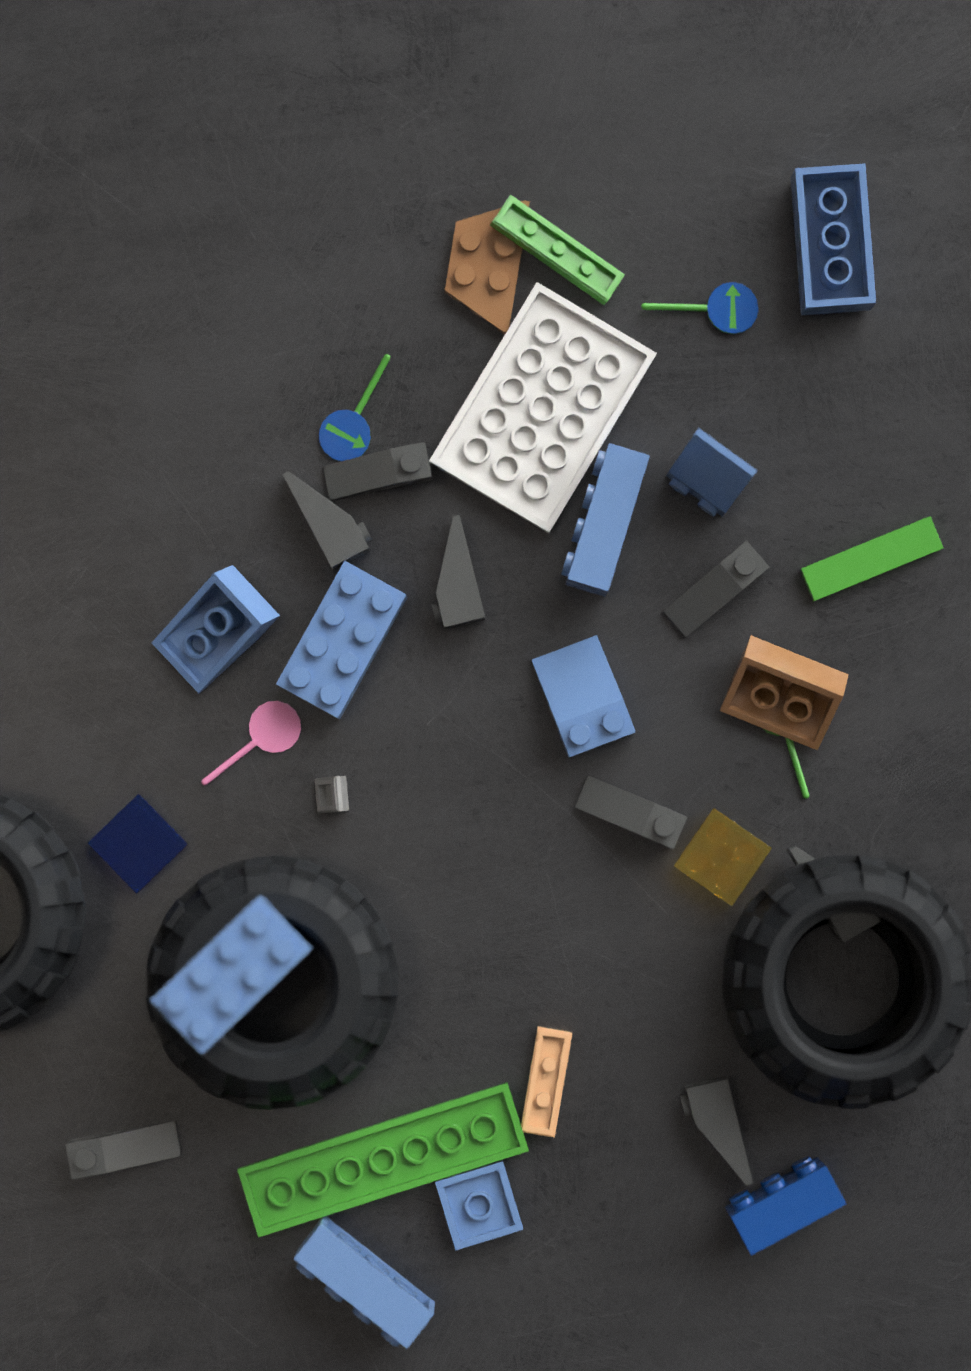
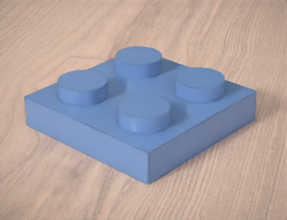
(479, 1205)

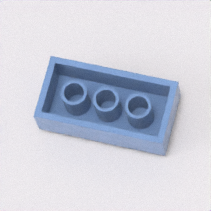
(833, 239)
(607, 519)
(342, 640)
(231, 974)
(364, 1282)

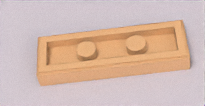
(546, 1081)

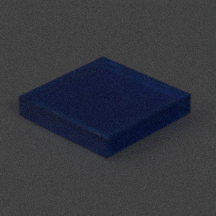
(138, 843)

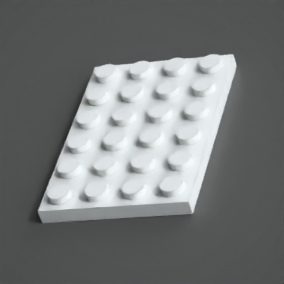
(542, 407)

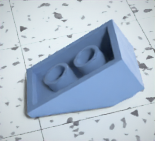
(710, 474)
(215, 627)
(583, 696)

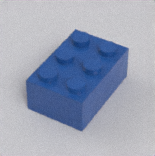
(784, 1204)

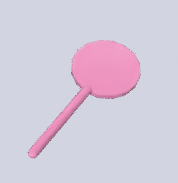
(272, 728)

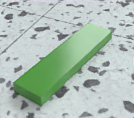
(557, 250)
(871, 558)

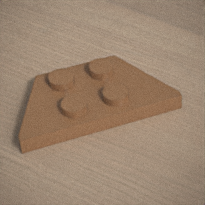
(484, 269)

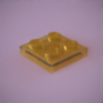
(722, 856)

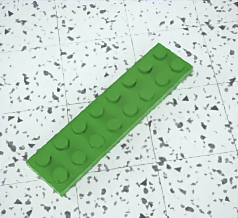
(382, 1159)

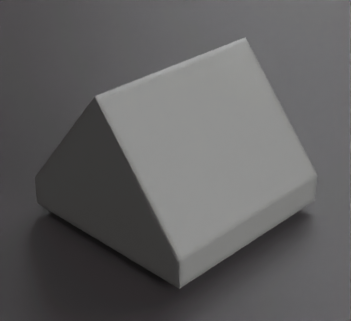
(331, 794)

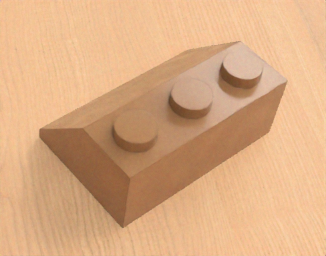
(784, 692)

